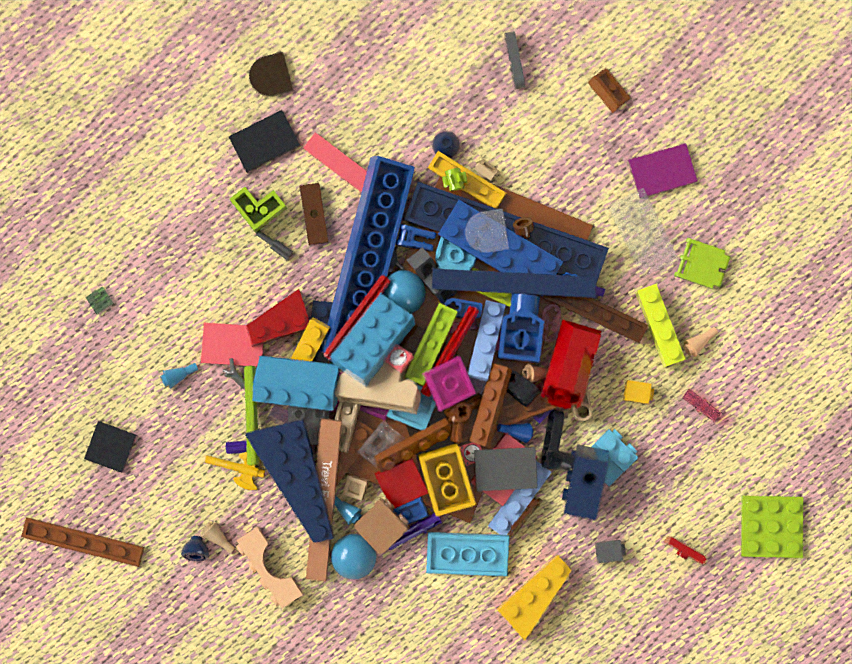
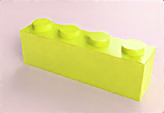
(660, 325)

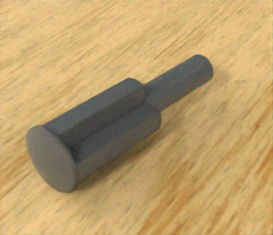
(276, 246)

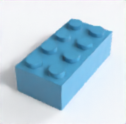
(372, 339)

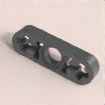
(514, 57)

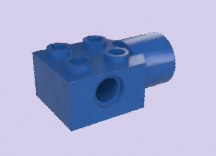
(522, 330)

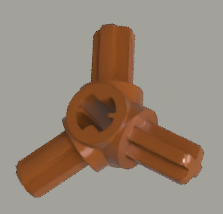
(459, 413)

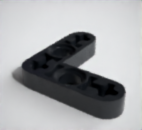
(551, 456)

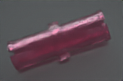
(701, 405)

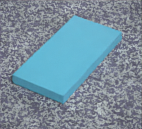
(467, 554)

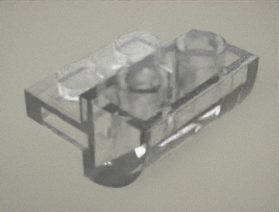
(380, 440)

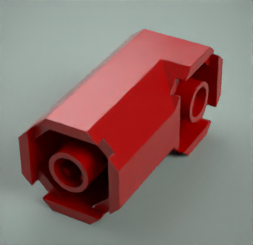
(571, 365)

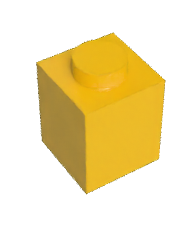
(638, 392)

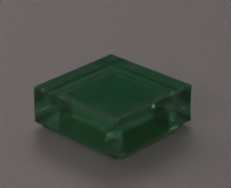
(99, 300)

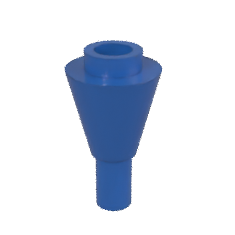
(522, 432)

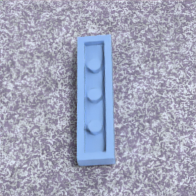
(486, 340)
(517, 503)

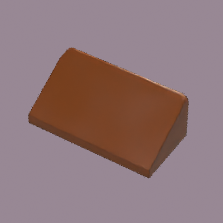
(609, 90)

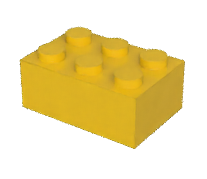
(446, 479)

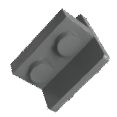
(312, 420)

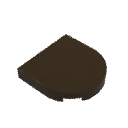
(270, 75)

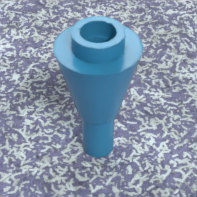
(174, 376)
(349, 512)

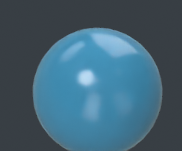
(406, 290)
(353, 557)

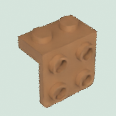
(382, 526)

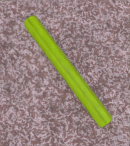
(251, 412)

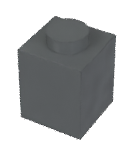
(609, 551)

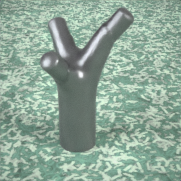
(394, 262)
(233, 374)

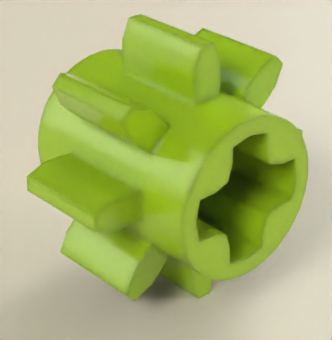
(454, 179)

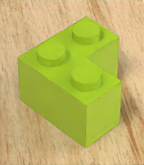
(258, 213)

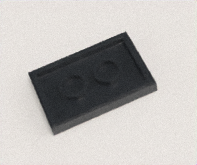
(264, 141)

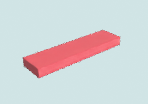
(336, 161)

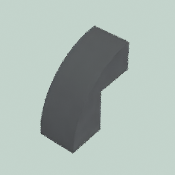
(423, 266)

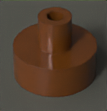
(523, 227)

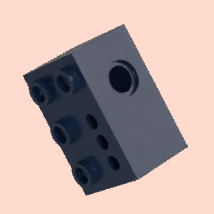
(585, 482)

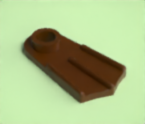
(525, 516)

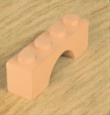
(283, 589)

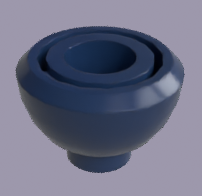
(446, 143)
(195, 549)

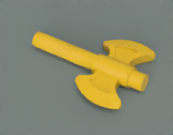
(247, 471)

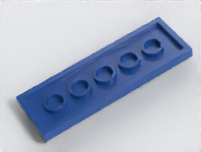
(519, 258)

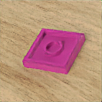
(449, 383)

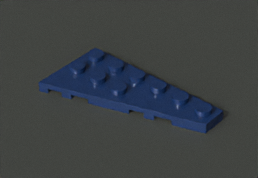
(291, 463)

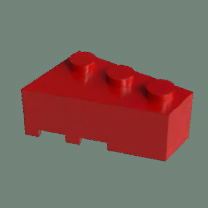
(279, 321)

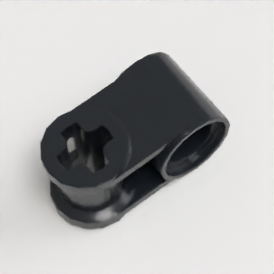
(522, 389)

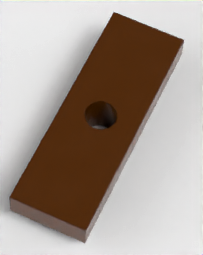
(311, 202)

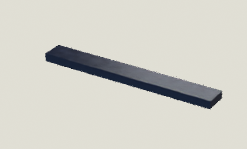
(514, 283)

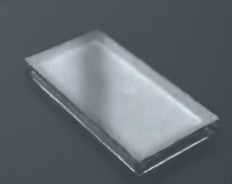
(643, 233)

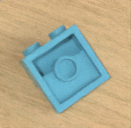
(423, 414)
(620, 455)

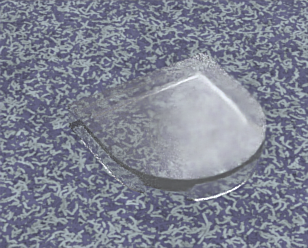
(487, 231)

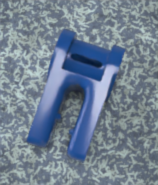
(411, 233)
(463, 305)

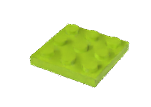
(772, 526)

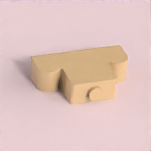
(385, 391)

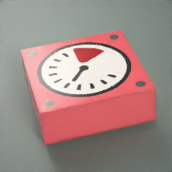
(399, 358)
(468, 452)

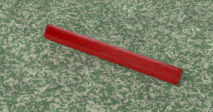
(379, 287)
(454, 342)

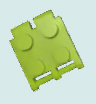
(703, 264)

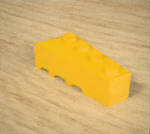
(531, 600)

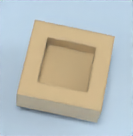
(486, 170)
(355, 487)

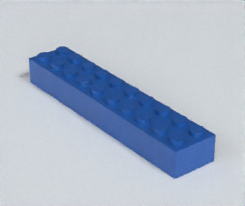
(371, 238)

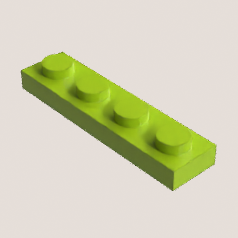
(431, 343)

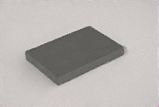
(505, 469)

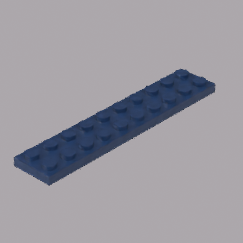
(581, 257)

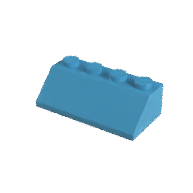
(296, 383)

